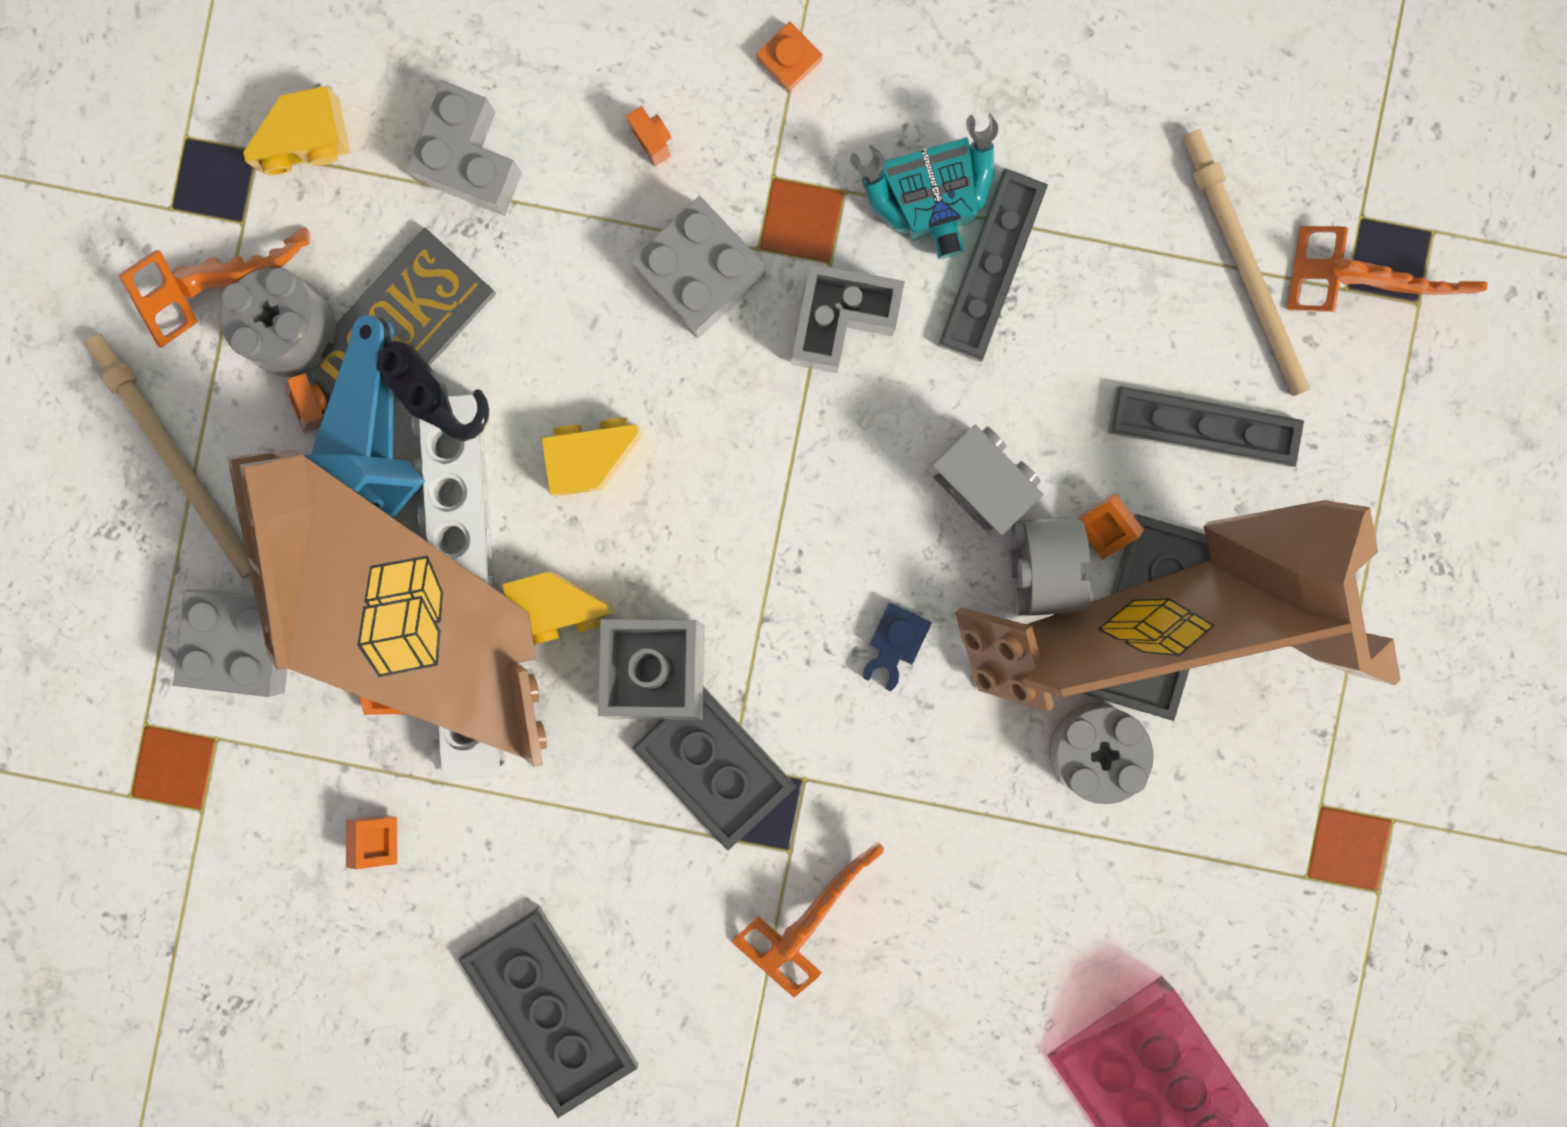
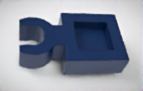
(898, 638)

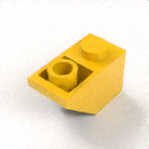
(299, 130)
(587, 459)
(556, 604)

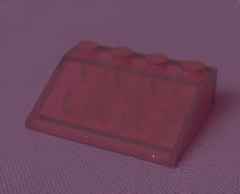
(1152, 1068)

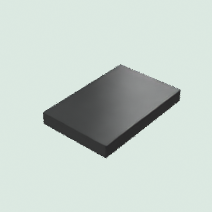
(716, 770)

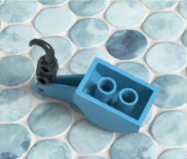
(358, 421)

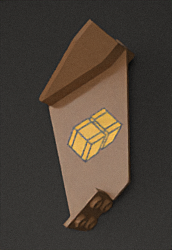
(1268, 586)
(381, 608)

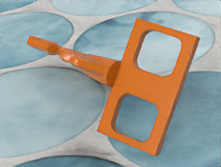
(1358, 272)
(193, 280)
(787, 946)

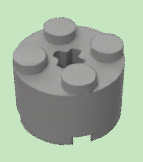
(277, 321)
(1050, 566)
(1120, 773)

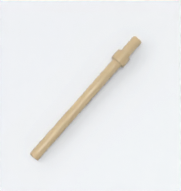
(1210, 178)
(121, 380)

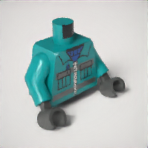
(933, 187)

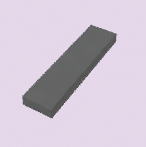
(992, 265)
(1206, 426)

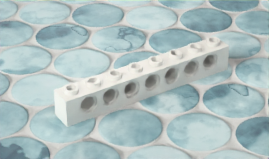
(472, 515)

